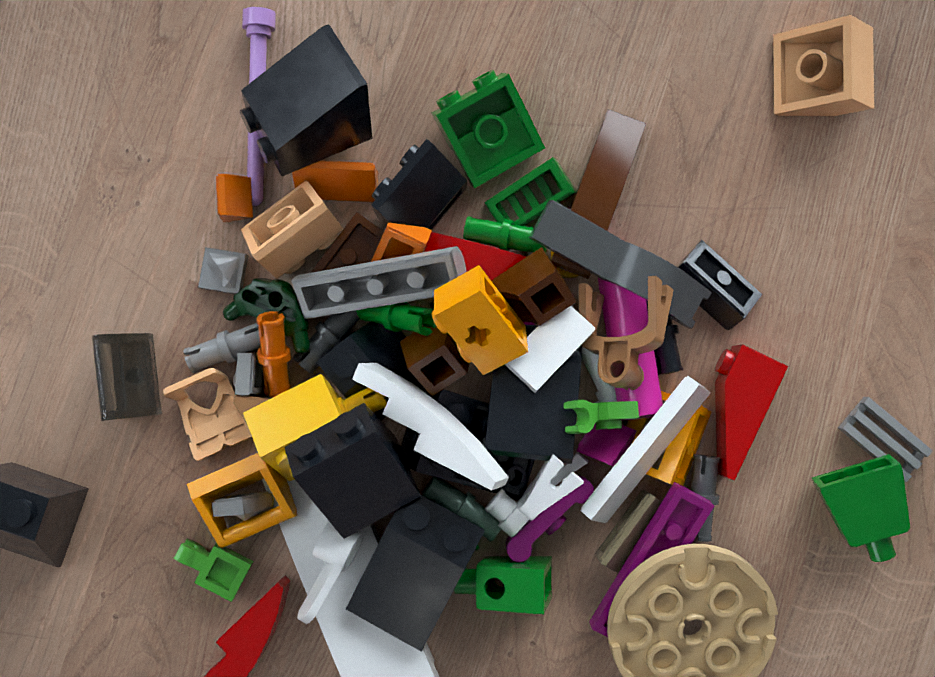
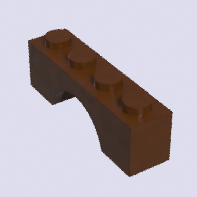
(530, 288)

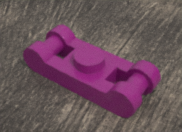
(548, 521)

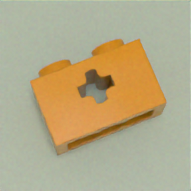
(479, 321)

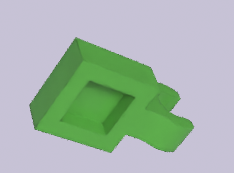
(605, 415)
(220, 570)

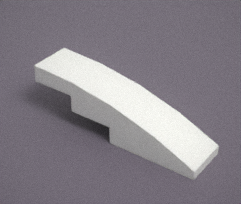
(441, 434)

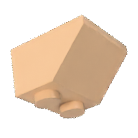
(824, 69)
(291, 231)

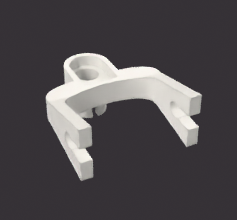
(538, 495)

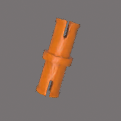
(273, 353)

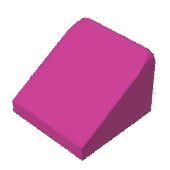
(606, 444)

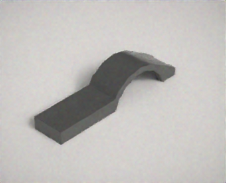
(616, 260)

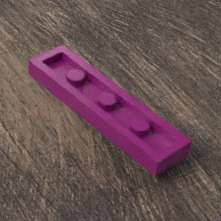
(672, 525)

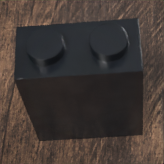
(308, 104)
(352, 470)
(38, 513)

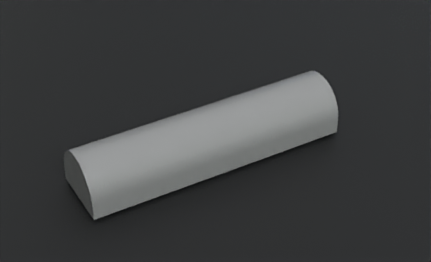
(377, 282)

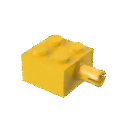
(298, 413)

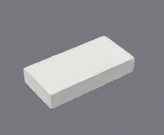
(551, 347)

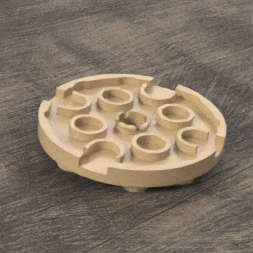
(690, 585)

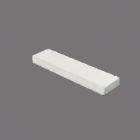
(645, 450)

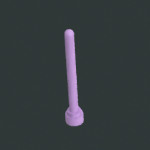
(258, 24)

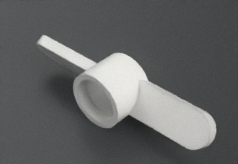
(338, 556)

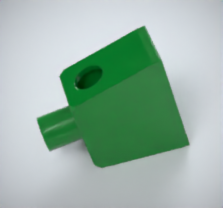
(867, 504)
(525, 584)

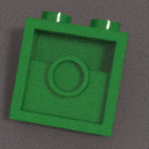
(487, 127)

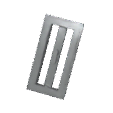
(912, 461)

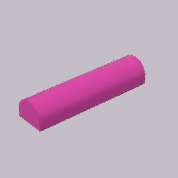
(625, 315)

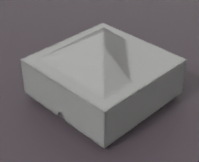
(223, 271)
(248, 375)
(242, 505)

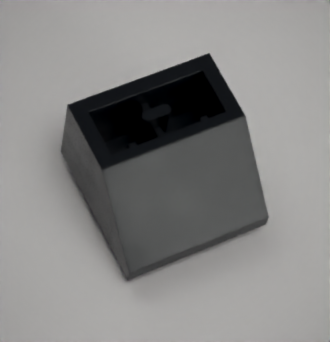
(420, 190)

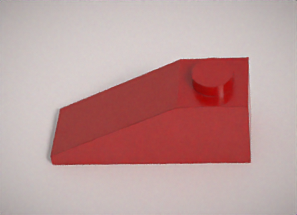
(742, 399)

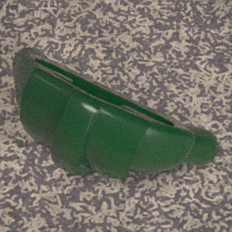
(272, 295)

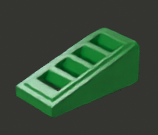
(550, 166)

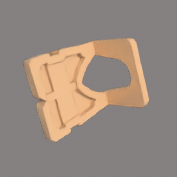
(211, 427)

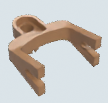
(620, 355)

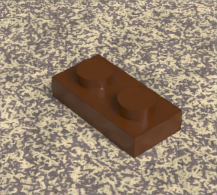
(353, 245)

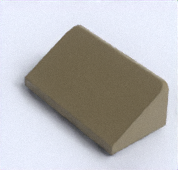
(627, 531)

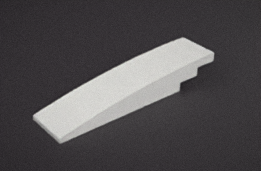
(354, 643)

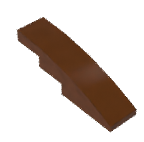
(604, 176)

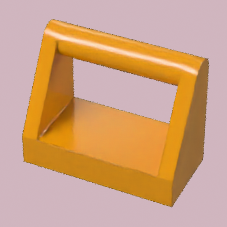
(679, 453)
(232, 478)

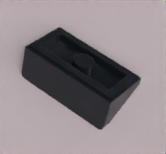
(731, 293)

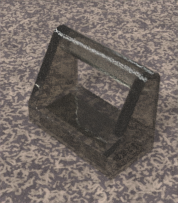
(126, 375)

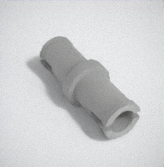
(222, 348)

